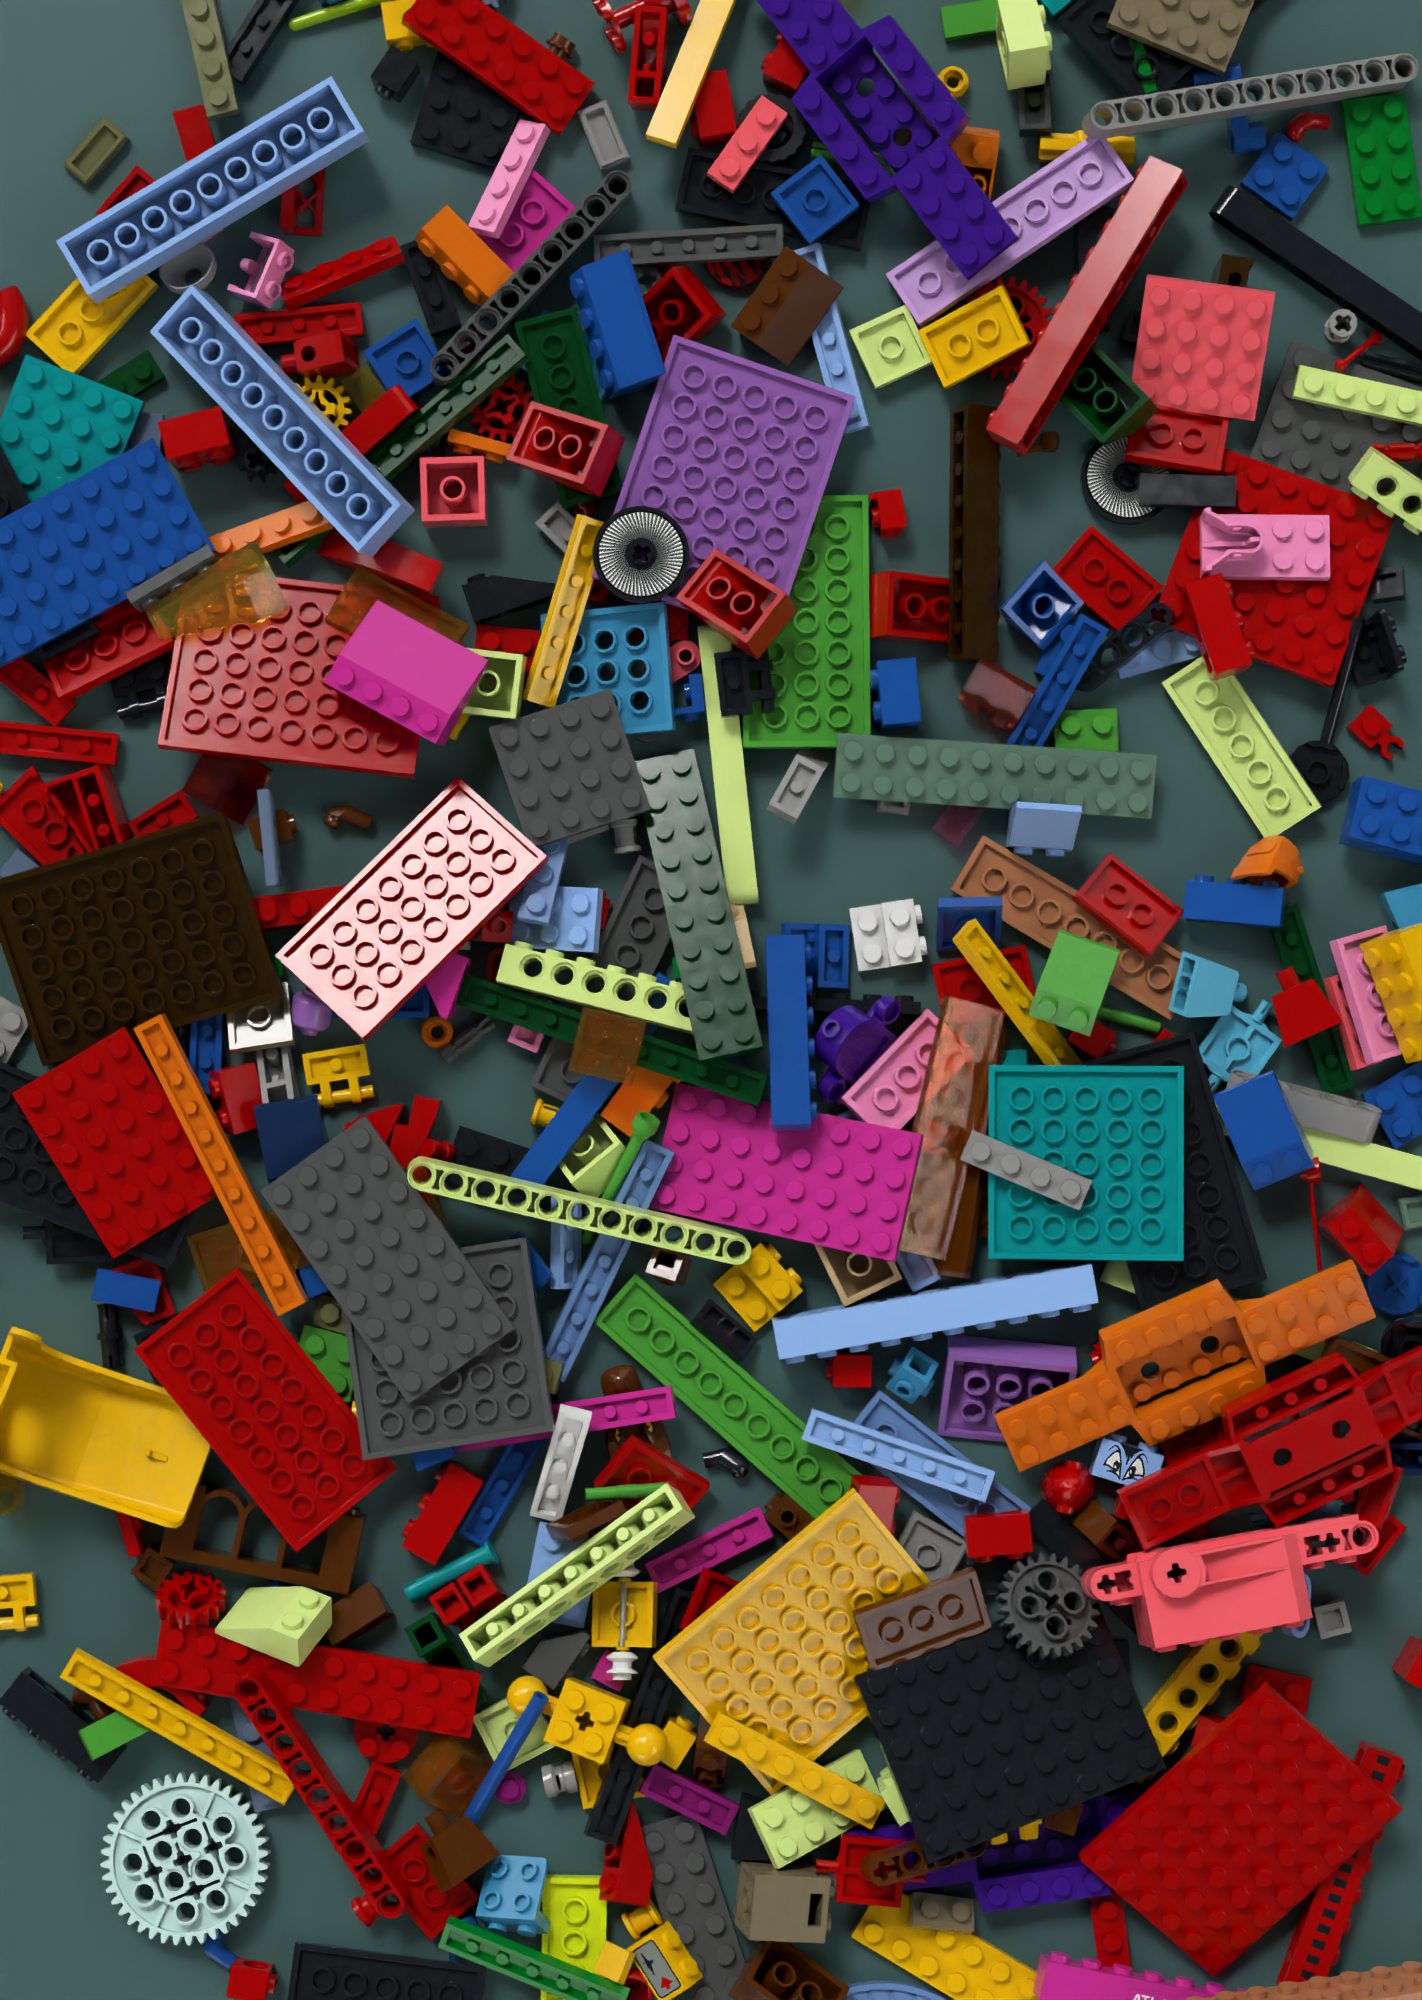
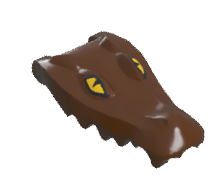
(624, 1380)

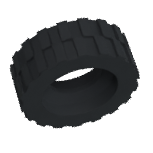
(796, 131)

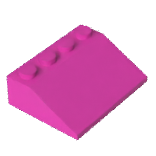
(407, 672)

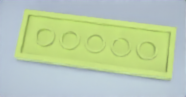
(1242, 748)

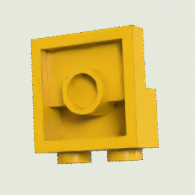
(759, 1286)

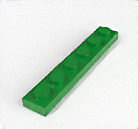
(526, 1963)

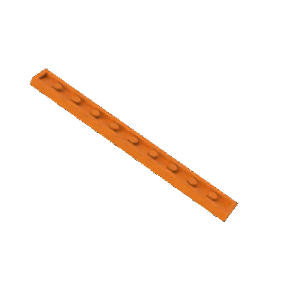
(221, 1164)

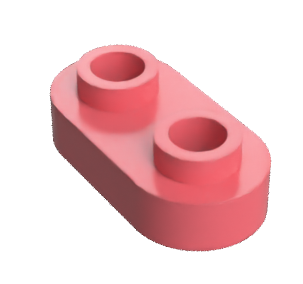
(679, 668)

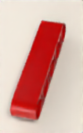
(372, 426)

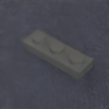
(171, 578)

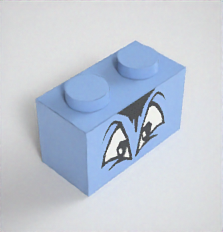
(1122, 1461)

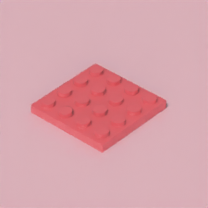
(1203, 346)

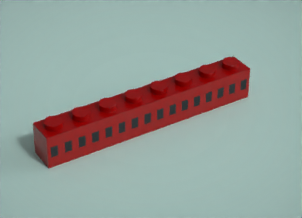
(1328, 1906)

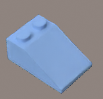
(1042, 828)

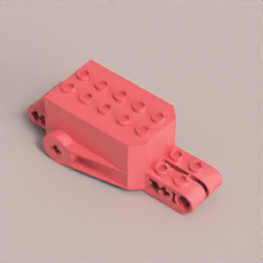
(1227, 1581)

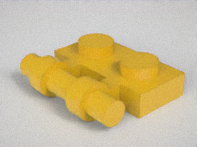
(338, 1065)
(17, 1593)

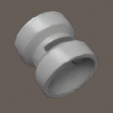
(567, 1778)

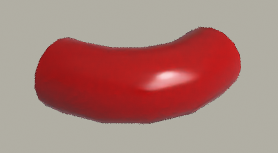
(13, 323)

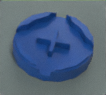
(1395, 1285)

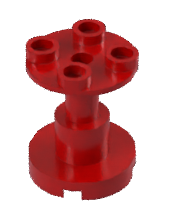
(625, 16)

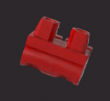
(464, 1600)

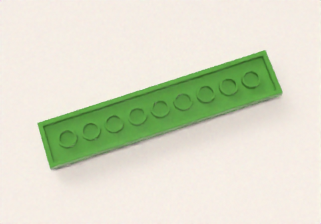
(725, 1396)

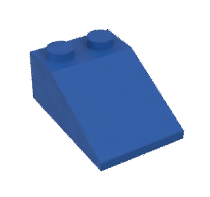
(1264, 1130)

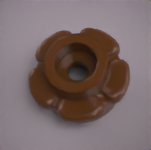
(561, 46)

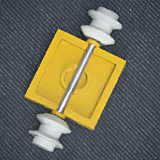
(624, 1618)

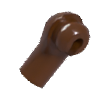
(347, 814)
(97, 1707)

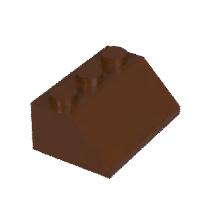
(787, 306)

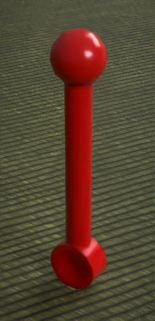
(1373, 339)

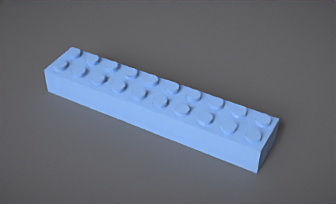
(212, 190)
(282, 421)
(935, 1310)

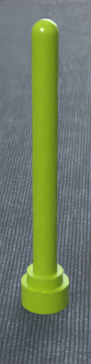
(331, 13)

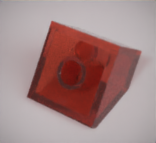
(996, 694)
(227, 784)

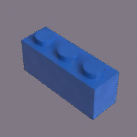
(1234, 902)

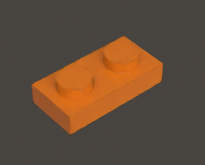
(467, 443)

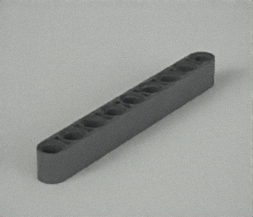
(536, 265)

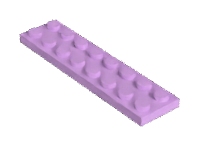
(1035, 211)

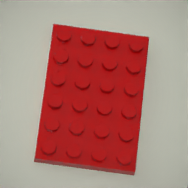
(116, 1142)

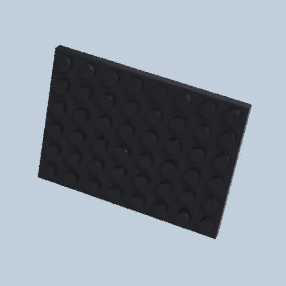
(1005, 1737)

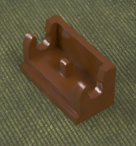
(357, 1614)

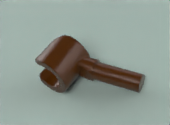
(1049, 444)

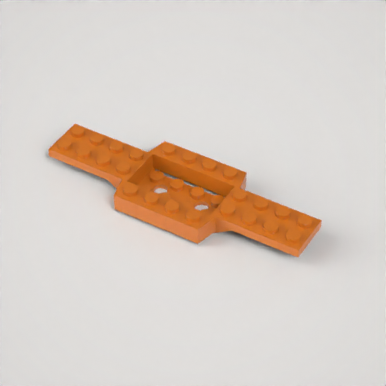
(1171, 1337)

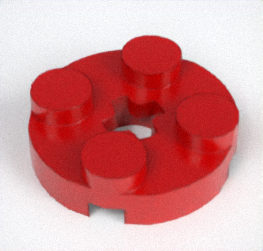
(380, 1749)

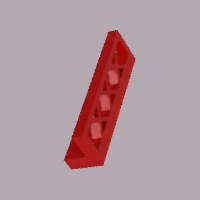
(290, 209)

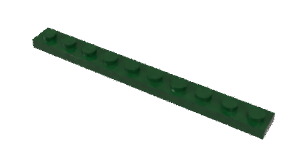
(431, 423)
(654, 1054)

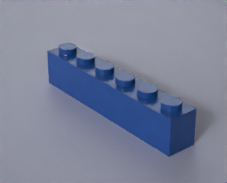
(788, 1033)

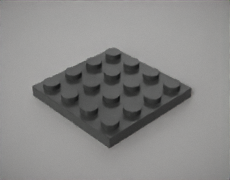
(569, 769)

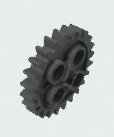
(1032, 1628)

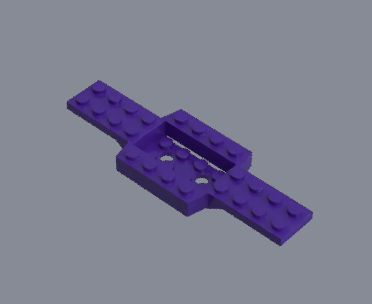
(927, 167)
(1031, 1884)

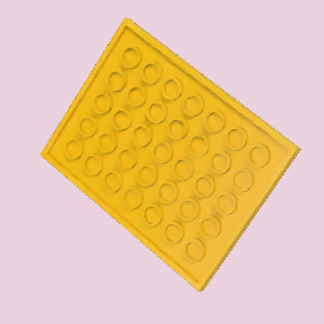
(786, 1638)

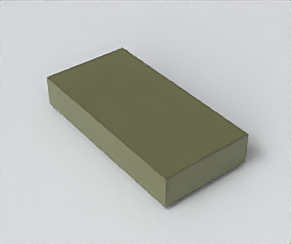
(96, 151)

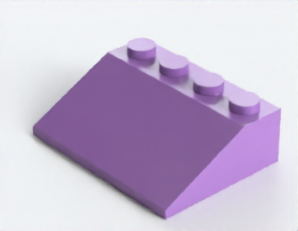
(993, 1375)

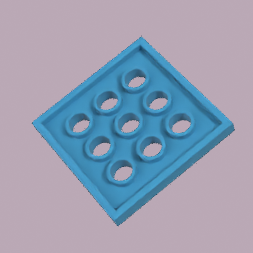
(653, 650)

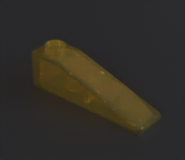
(227, 593)

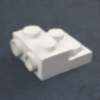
(887, 935)

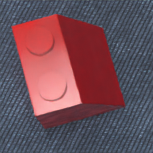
(1361, 1230)

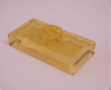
(363, 387)

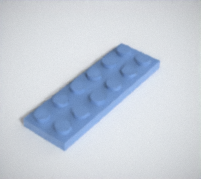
(891, 1418)

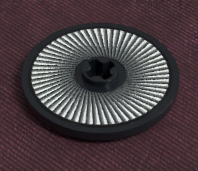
(1106, 492)
(644, 529)

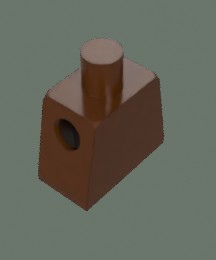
(455, 1849)

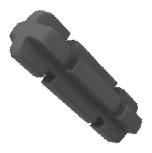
(467, 1038)

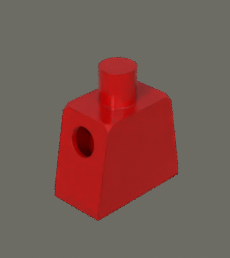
(324, 355)
(1301, 1008)

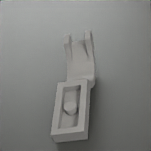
(799, 783)

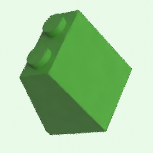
(1074, 982)

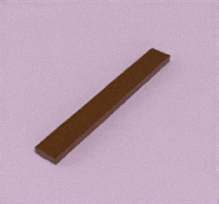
(964, 1233)

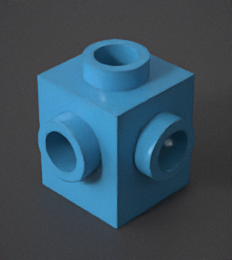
(911, 1375)

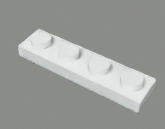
(560, 1463)

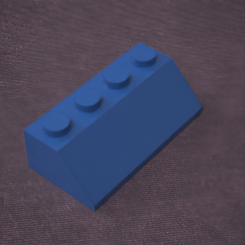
(617, 324)

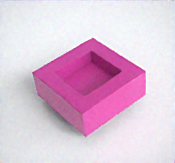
(606, 1678)

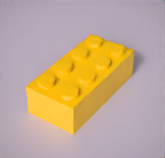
(1397, 975)

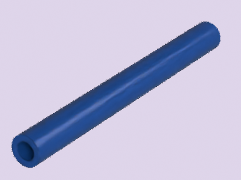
(506, 1756)

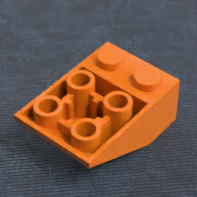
(978, 153)

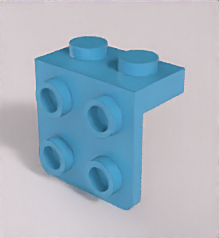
(513, 1895)

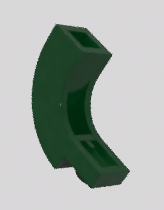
(440, 1646)

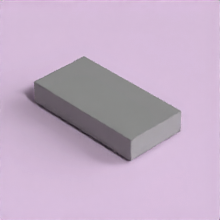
(603, 135)

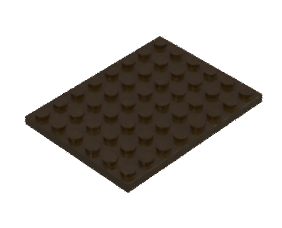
(135, 937)

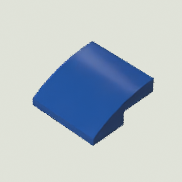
(828, 952)

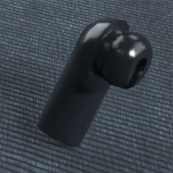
(728, 1458)

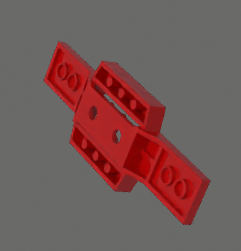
(1320, 1465)

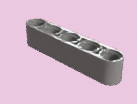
(1325, 1110)

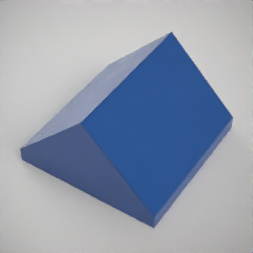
(1041, 606)

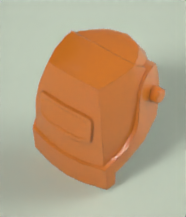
(1270, 860)

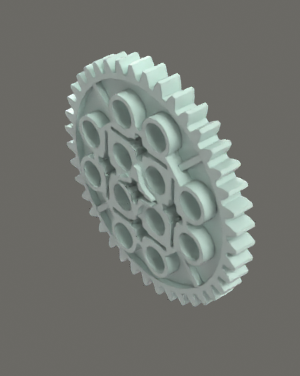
(135, 1834)

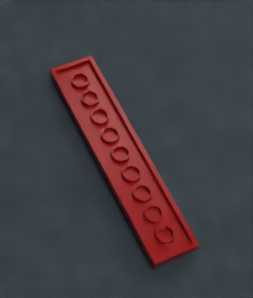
(327, 1681)

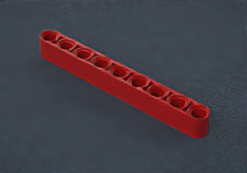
(321, 1807)

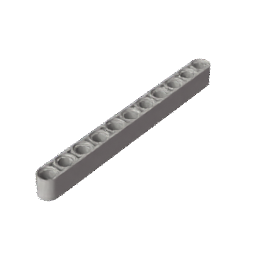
(1236, 99)

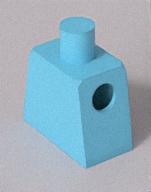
(1205, 988)

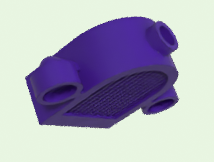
(852, 1043)

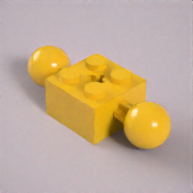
(644, 1743)

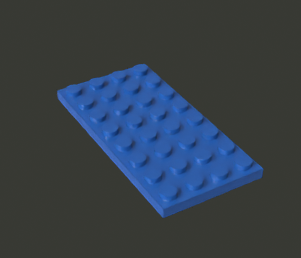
(90, 546)

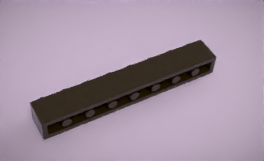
(973, 537)

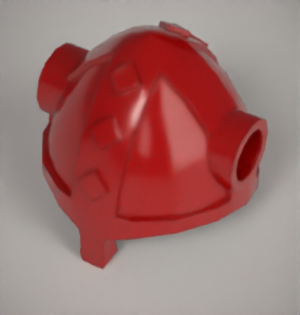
(1067, 1486)

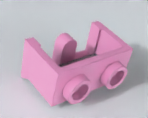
(266, 273)

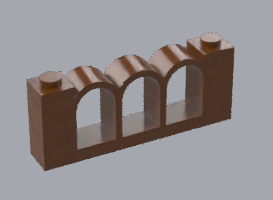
(338, 1560)

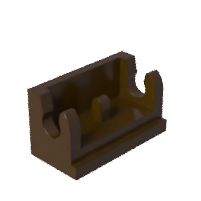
(1232, 270)

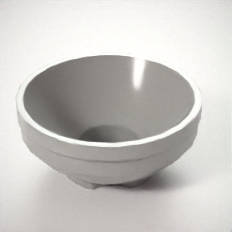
(194, 260)

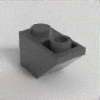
(554, 1655)

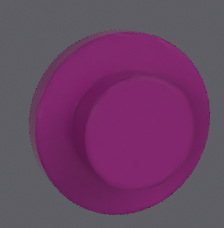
(511, 1788)

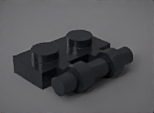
(144, 678)
(734, 683)

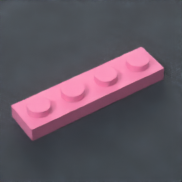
(509, 178)

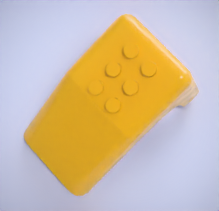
(96, 1433)

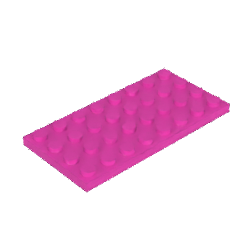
(825, 1186)

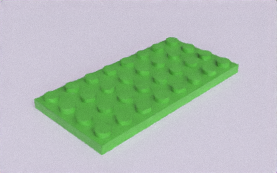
(825, 645)

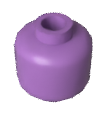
(309, 1013)

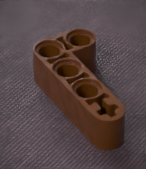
(894, 1856)

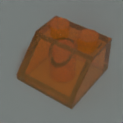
(448, 1773)

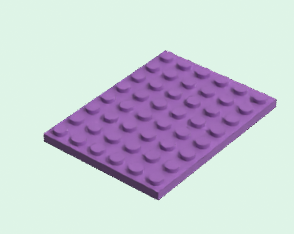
(736, 459)

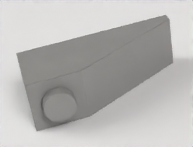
(277, 1074)

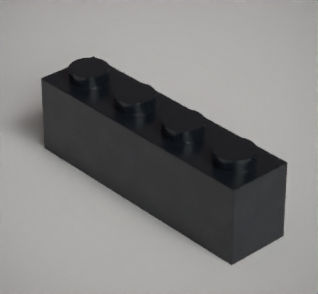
(56, 1721)

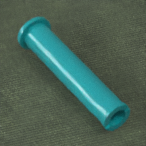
(450, 1572)

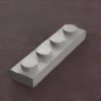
(1026, 1170)

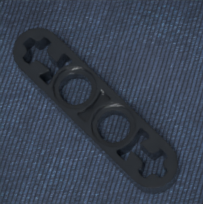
(1123, 649)

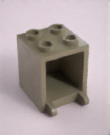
(783, 1902)

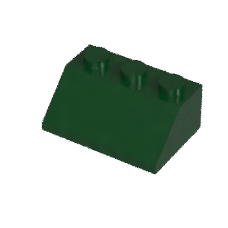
(1106, 398)

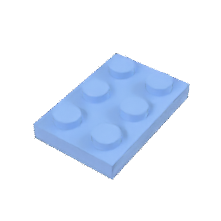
(573, 922)
(546, 1554)

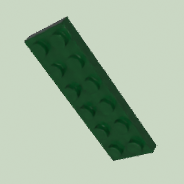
(564, 380)

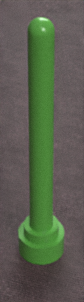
(644, 1126)

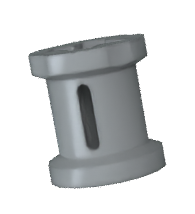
(1336, 318)
(626, 836)

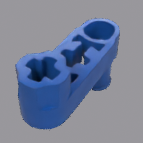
(1242, 135)

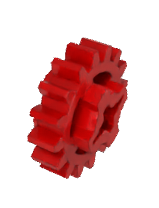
(491, 414)
(190, 1599)

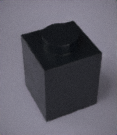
(395, 74)

